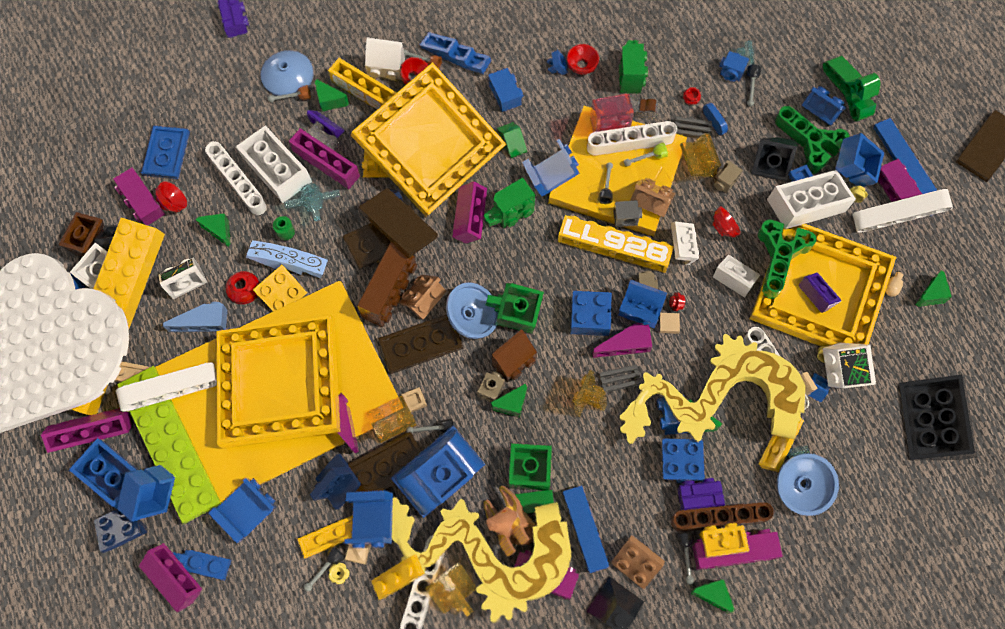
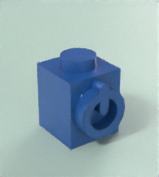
(733, 66)

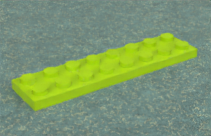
(173, 449)

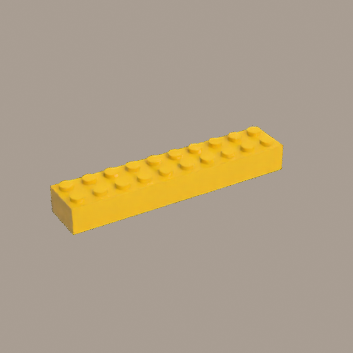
(126, 275)

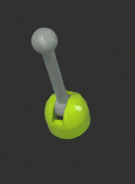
(659, 151)

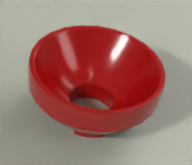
(582, 53)
(412, 65)
(170, 197)
(725, 223)
(246, 294)

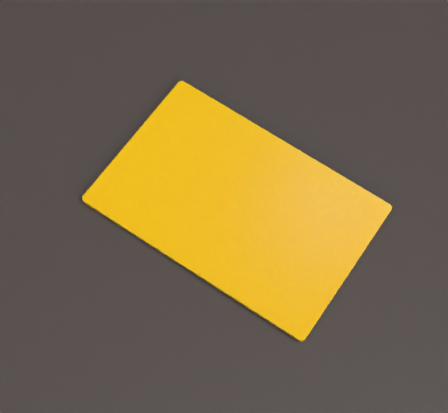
(359, 380)

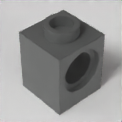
(627, 213)

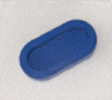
(716, 118)

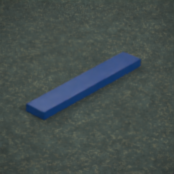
(899, 149)

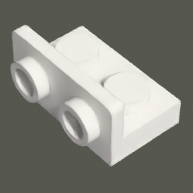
(685, 242)

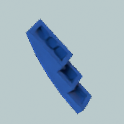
(455, 53)

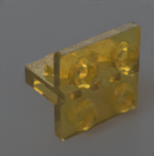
(701, 156)
(589, 394)
(391, 419)
(451, 589)

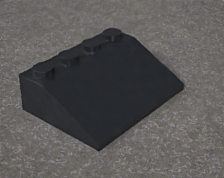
(938, 419)

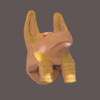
(510, 523)

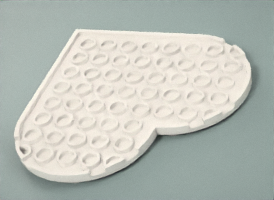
(54, 341)

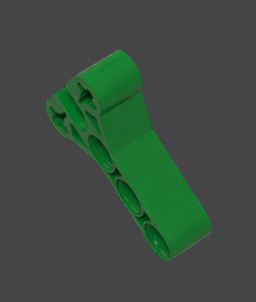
(854, 86)
(812, 149)
(775, 243)

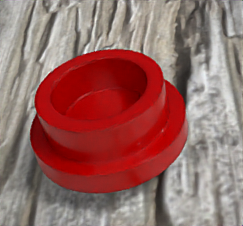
(692, 96)
(677, 301)

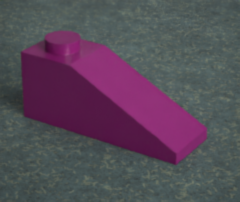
(629, 341)
(346, 424)

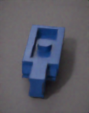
(204, 564)

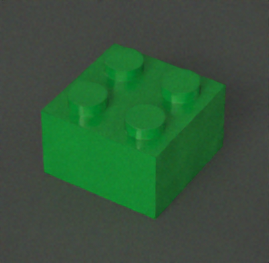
(530, 467)

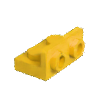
(724, 541)

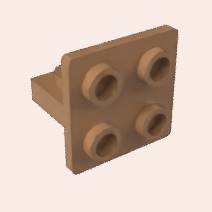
(653, 197)
(423, 295)
(638, 562)

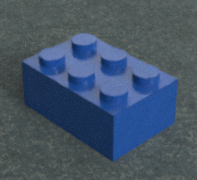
(103, 471)

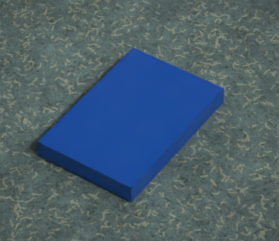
(165, 152)

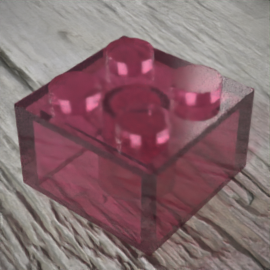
(611, 113)

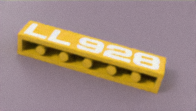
(359, 84)
(615, 243)

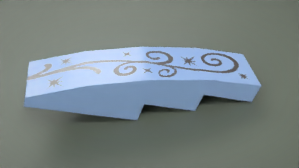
(290, 258)

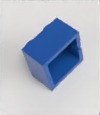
(860, 160)
(591, 313)
(146, 492)

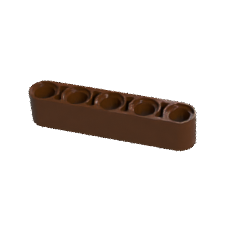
(730, 512)

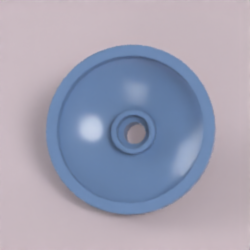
(289, 79)
(472, 300)
(820, 485)

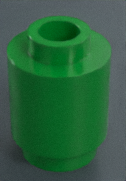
(283, 228)

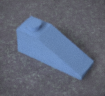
(203, 318)

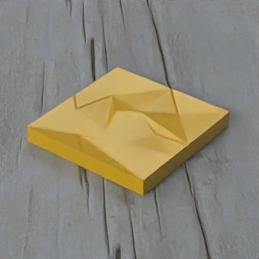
(428, 139)
(582, 191)
(853, 273)
(277, 381)

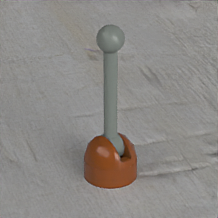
(437, 60)
(303, 93)

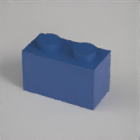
(505, 89)

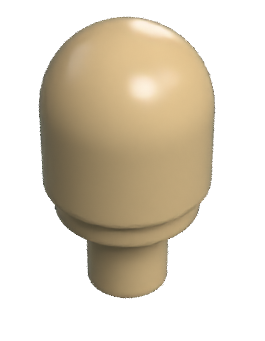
(894, 285)

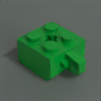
(632, 67)
(511, 204)
(508, 303)

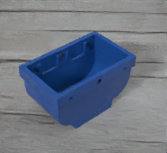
(438, 471)

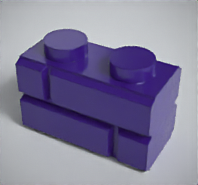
(233, 18)
(700, 495)

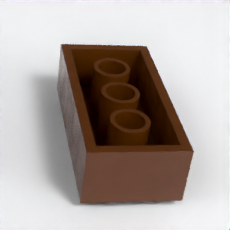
(386, 286)

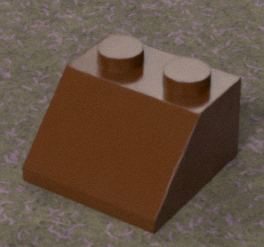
(81, 233)
(514, 356)

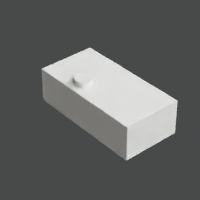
(274, 164)
(811, 199)

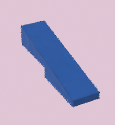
(585, 529)

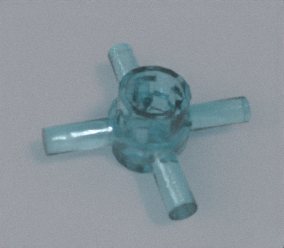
(312, 199)

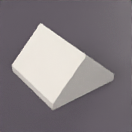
(736, 275)

